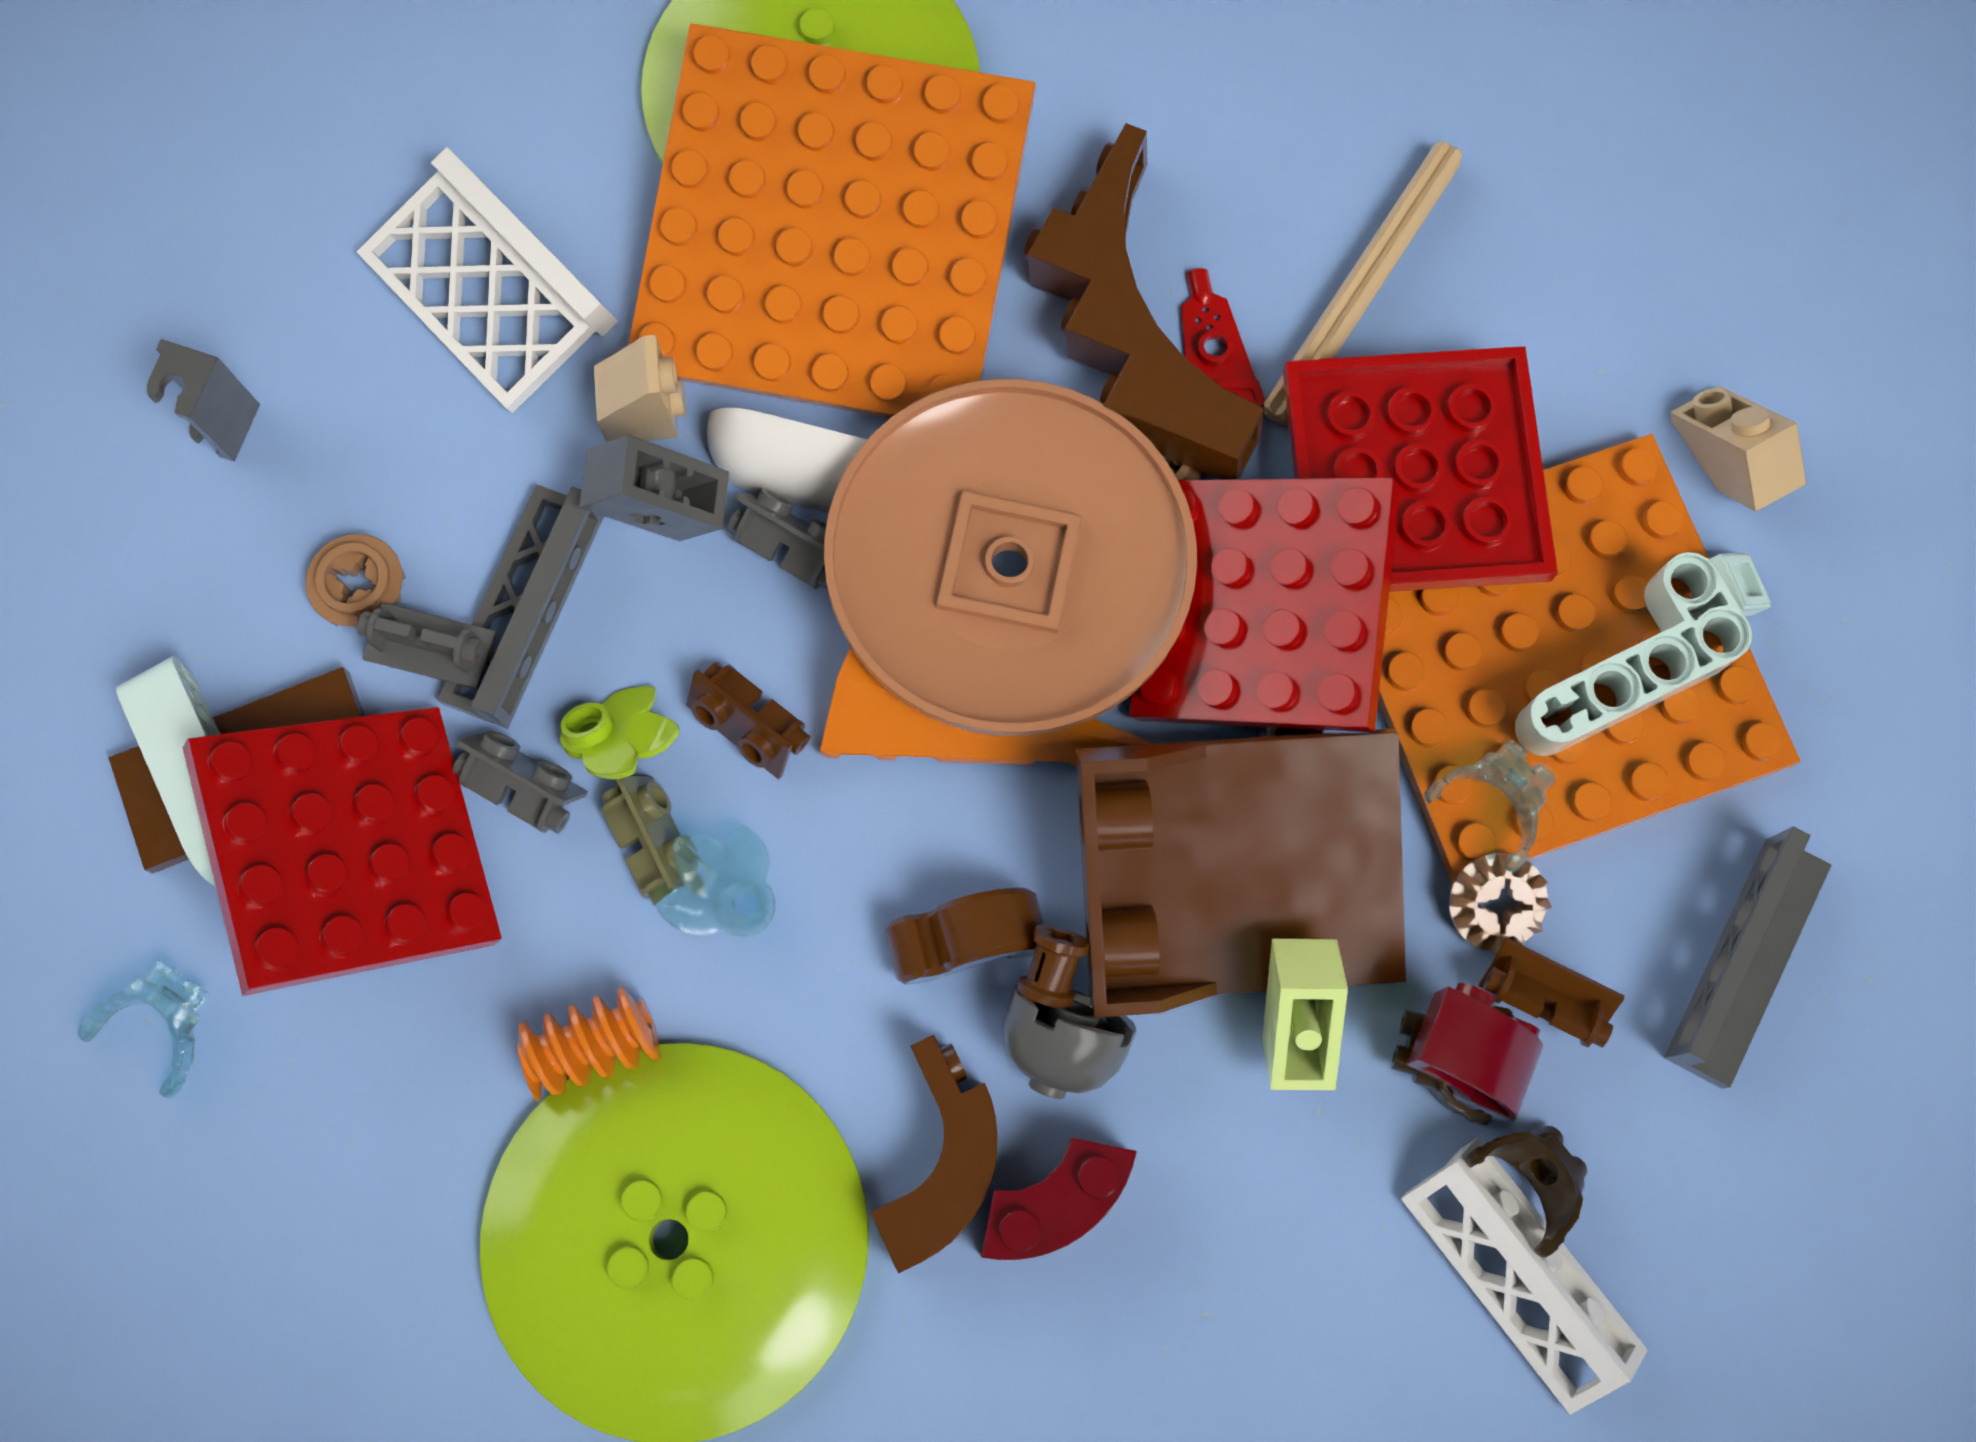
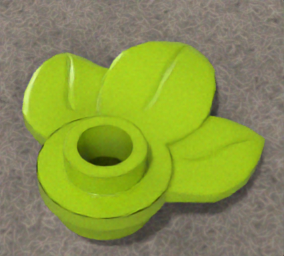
(617, 732)

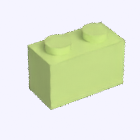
(1304, 1014)

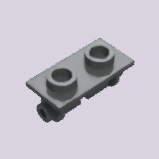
(769, 524)
(426, 644)
(539, 786)

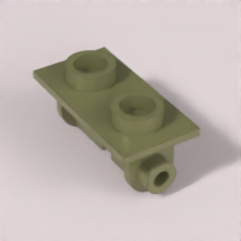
(641, 813)

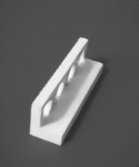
(1556, 1282)

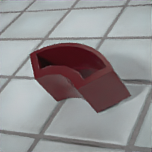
(1477, 1049)
(1060, 1206)

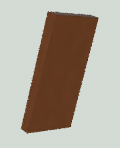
(315, 700)

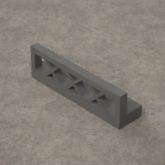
(534, 610)
(1749, 959)

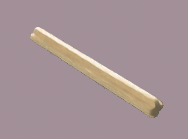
(1373, 266)

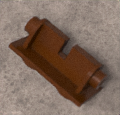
(723, 702)
(1552, 993)

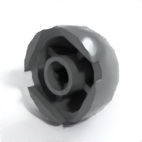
(1065, 1046)

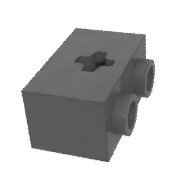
(654, 488)

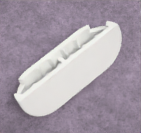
(780, 455)

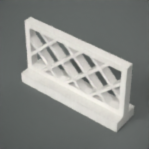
(507, 237)

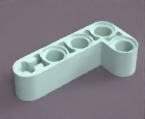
(1629, 673)
(163, 713)

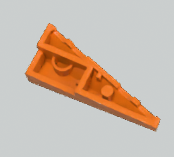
(876, 723)

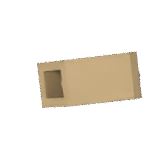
(639, 393)
(1742, 446)

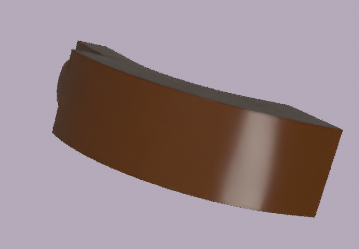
(953, 1193)

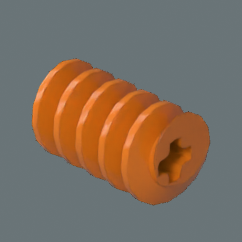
(586, 1042)

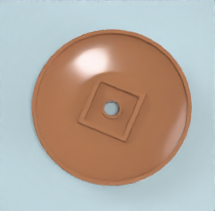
(1026, 475)

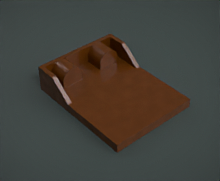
(1233, 844)

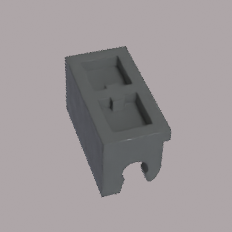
(210, 398)

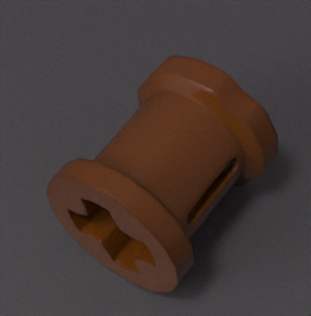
(1053, 966)

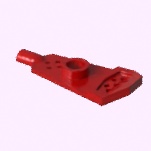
(1233, 367)

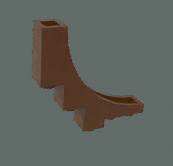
(1113, 331)

